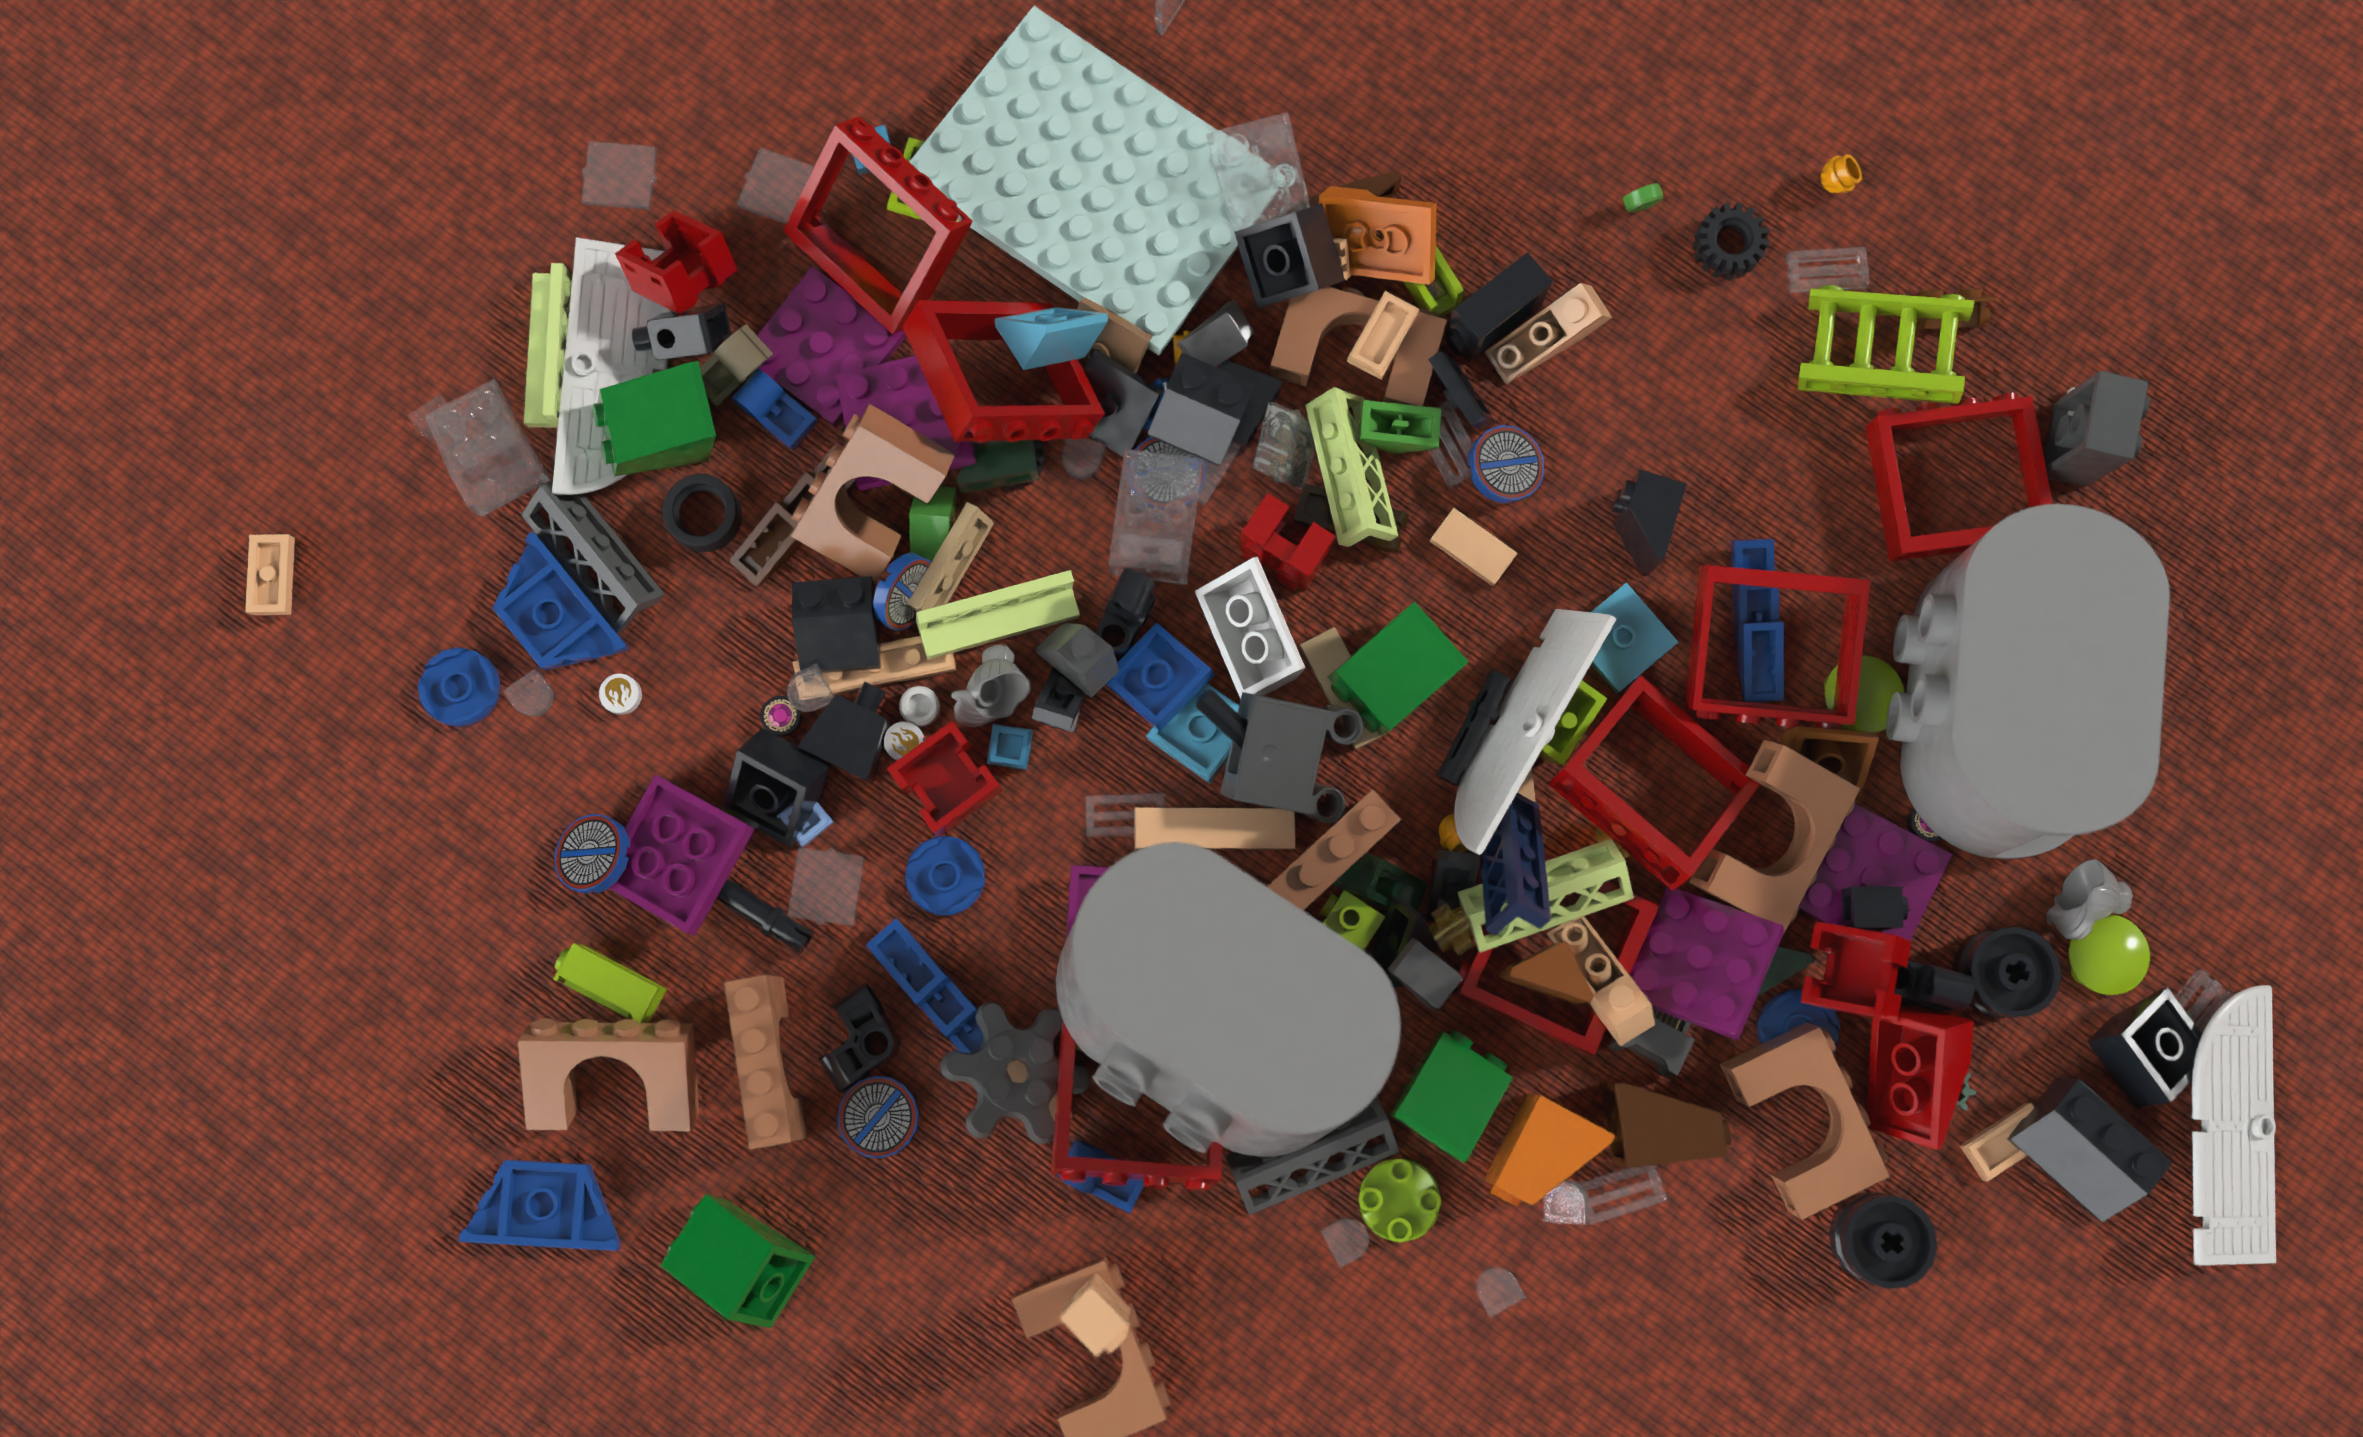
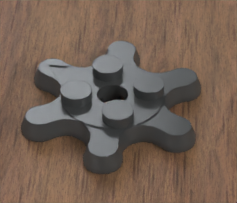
(988, 1074)

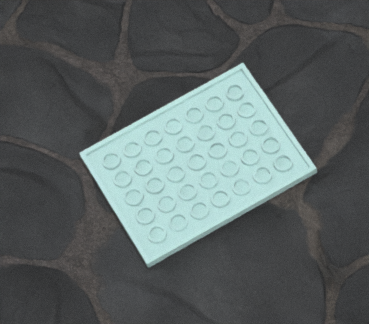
(1086, 177)

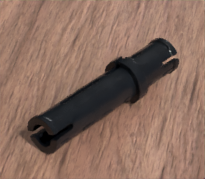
(1469, 736)
(769, 919)

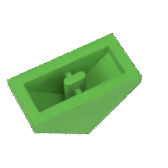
(1400, 426)
(932, 521)

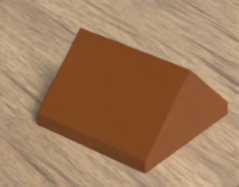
(1839, 751)
(1551, 972)

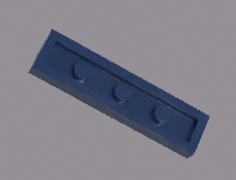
(1524, 869)

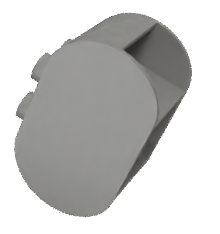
(2034, 683)
(1223, 1004)

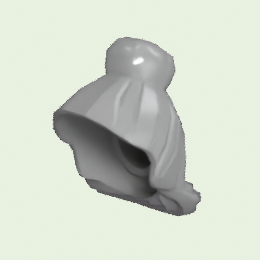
(992, 689)
(2087, 897)

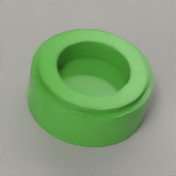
(1643, 198)

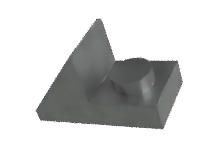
(1218, 336)
(1424, 974)

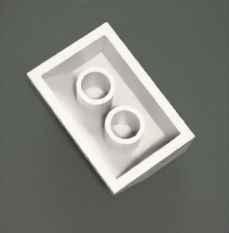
(1250, 630)

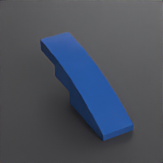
(1757, 625)
(928, 985)

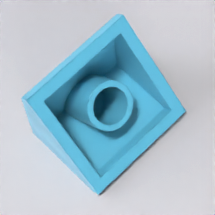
(1050, 335)

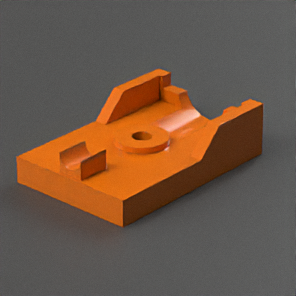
(1407, 228)

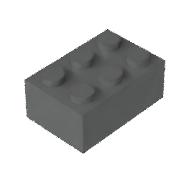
(2100, 432)

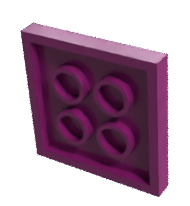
(822, 335)
(905, 395)
(679, 854)
(1872, 855)
(1705, 961)

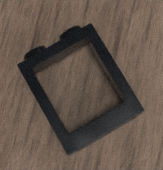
(1497, 308)

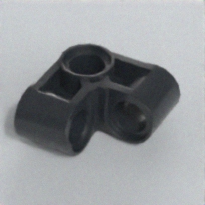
(1128, 609)
(1934, 987)
(854, 1059)

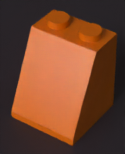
(1542, 1150)

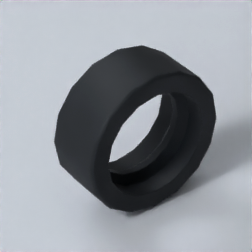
(681, 491)

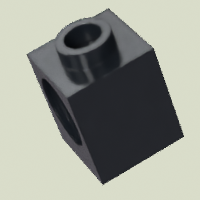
(1874, 907)

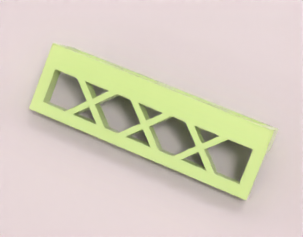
(547, 346)
(1345, 468)
(997, 615)
(1574, 872)

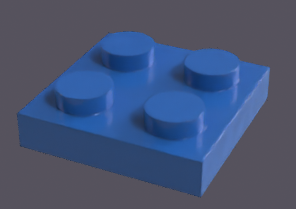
(1159, 677)

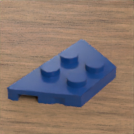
(552, 612)
(544, 1208)

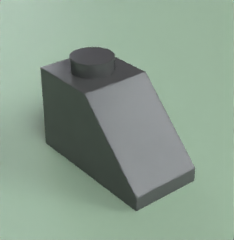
(1080, 656)

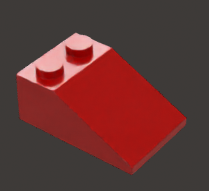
(1917, 1073)

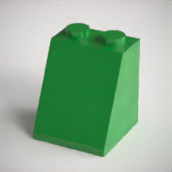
(656, 421)
(1396, 669)
(1452, 1094)
(736, 1262)

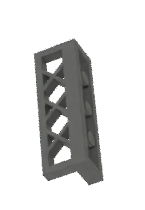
(593, 546)
(1276, 1170)

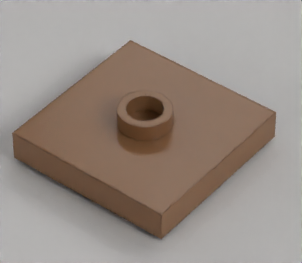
(1118, 339)

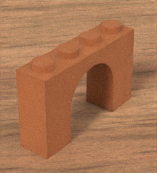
(1321, 311)
(874, 448)
(1819, 808)
(1335, 851)
(754, 1016)
(657, 1051)
(1849, 1155)
(1134, 1398)

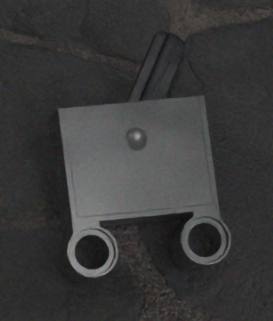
(1279, 751)

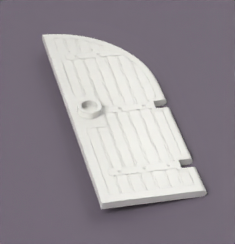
(597, 356)
(1526, 722)
(2237, 1136)

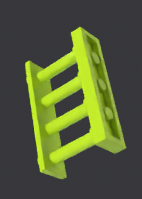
(1900, 380)

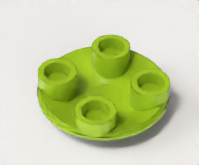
(1875, 691)
(2110, 956)
(1399, 1200)

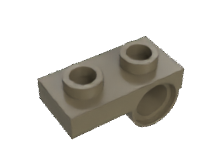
(733, 364)

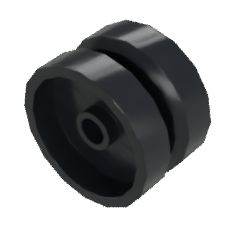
(2029, 978)
(1888, 1263)

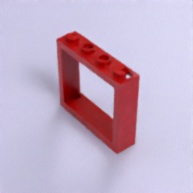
(844, 262)
(928, 333)
(1887, 476)
(1849, 655)
(1622, 821)
(1592, 1028)
(1117, 1171)

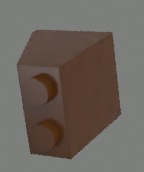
(1659, 1128)

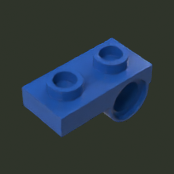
(774, 409)
(1120, 1196)

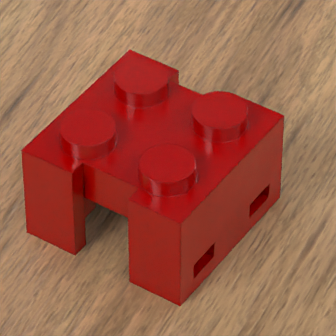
(692, 262)
(1293, 563)
(945, 779)
(1857, 972)

